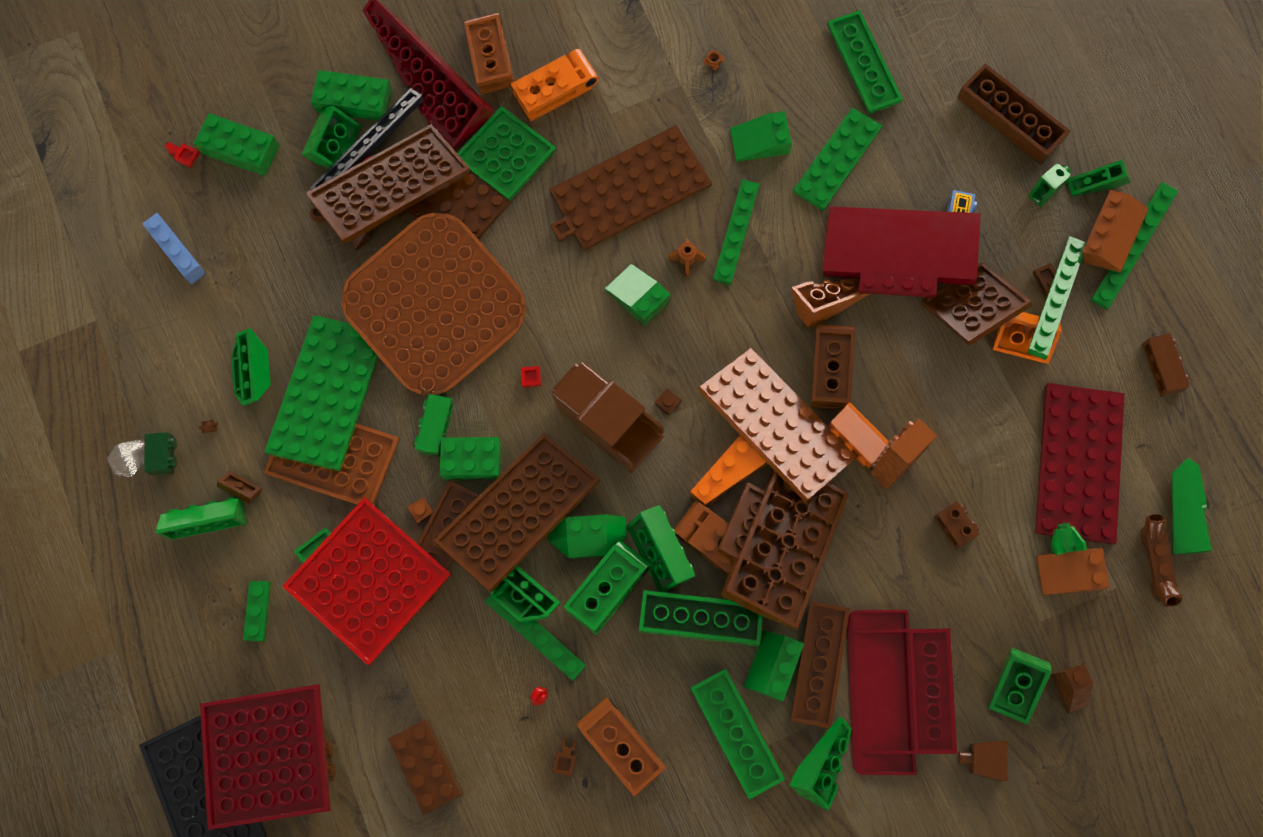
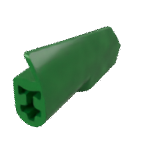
(1188, 506)

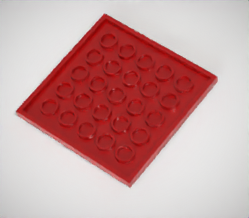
(366, 581)

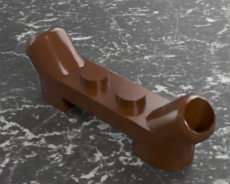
(1164, 582)

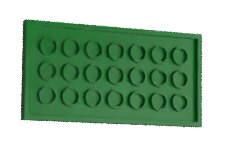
(323, 396)

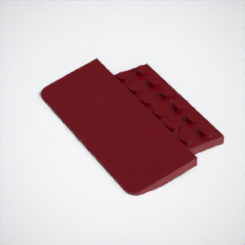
(898, 692)

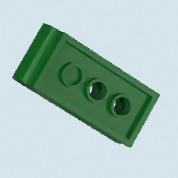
(619, 571)

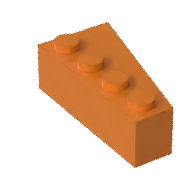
(728, 472)

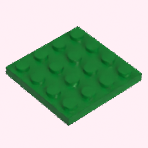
(506, 153)

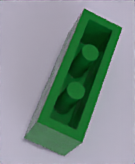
(433, 425)

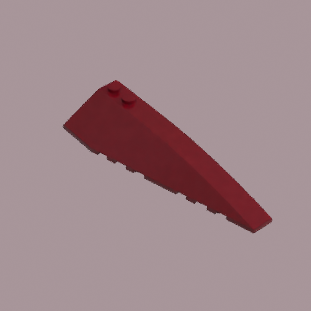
(449, 101)

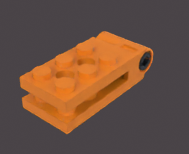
(554, 84)

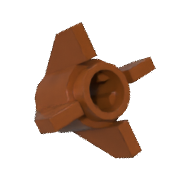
(687, 255)

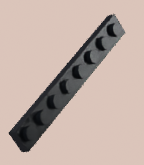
(374, 136)

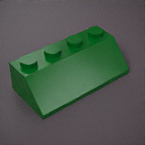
(202, 519)
(660, 547)

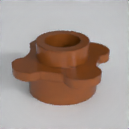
(714, 55)

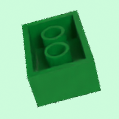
(470, 458)

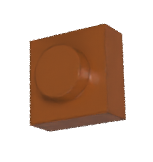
(420, 510)

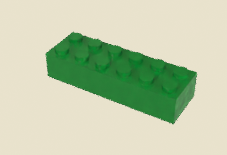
(699, 618)

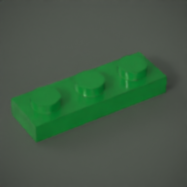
(257, 611)

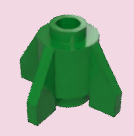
(1066, 540)

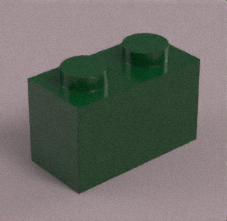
(159, 453)

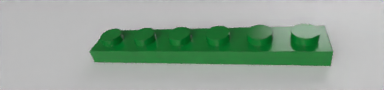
(736, 232)
(543, 641)

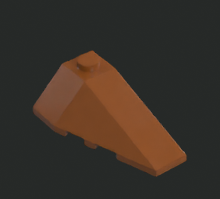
(824, 300)

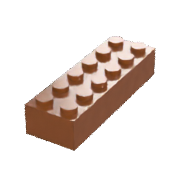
(902, 452)

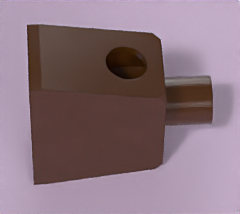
(986, 759)

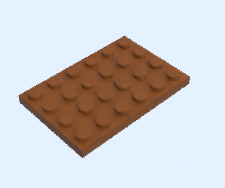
(360, 475)

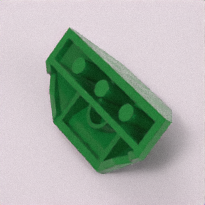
(249, 367)
(588, 535)
(524, 597)

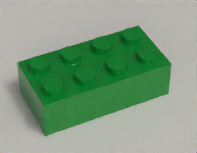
(352, 94)
(236, 144)

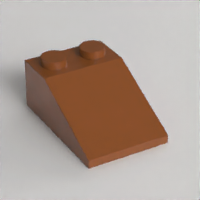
(1073, 572)

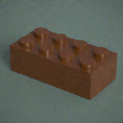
(425, 766)

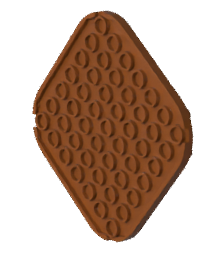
(433, 304)

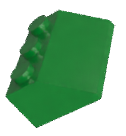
(330, 137)
(773, 665)

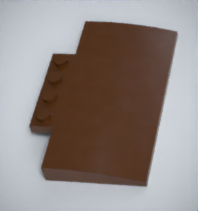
(778, 547)

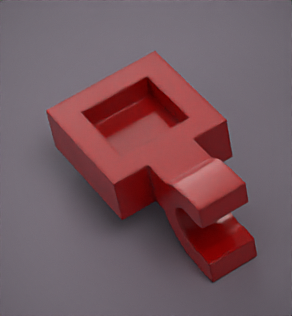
(184, 154)

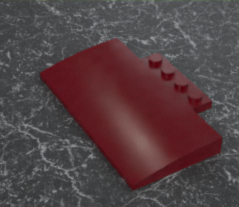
(902, 249)

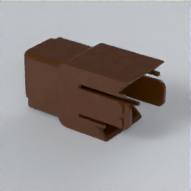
(607, 416)

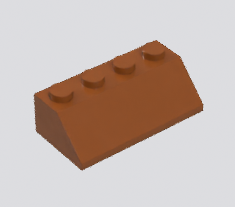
(1114, 231)

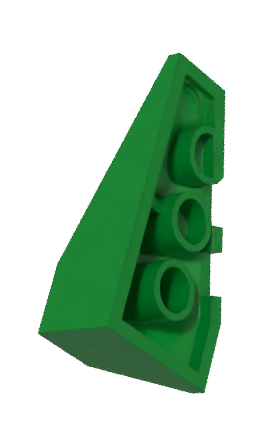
(818, 772)

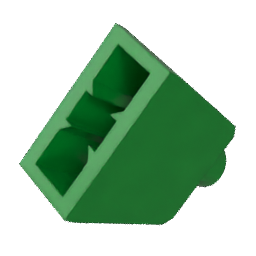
(1055, 179)

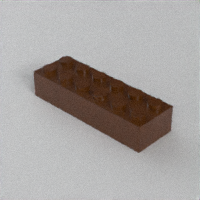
(1013, 114)

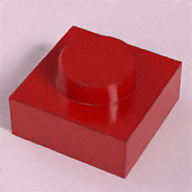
(531, 376)

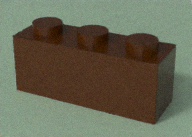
(1166, 364)

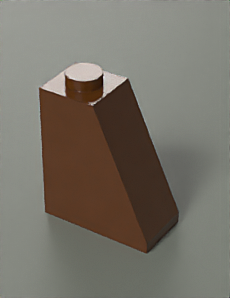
(1073, 686)

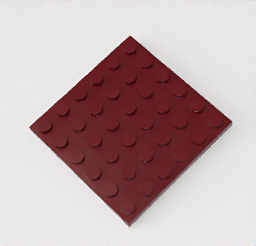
(264, 757)

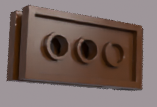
(833, 350)

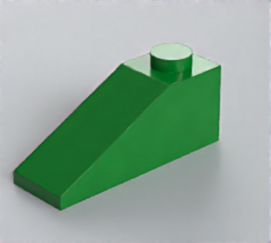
(1100, 179)

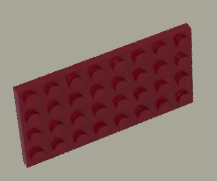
(1080, 462)

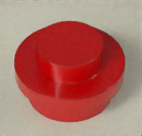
(539, 696)

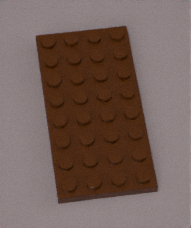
(387, 183)
(630, 187)
(516, 512)

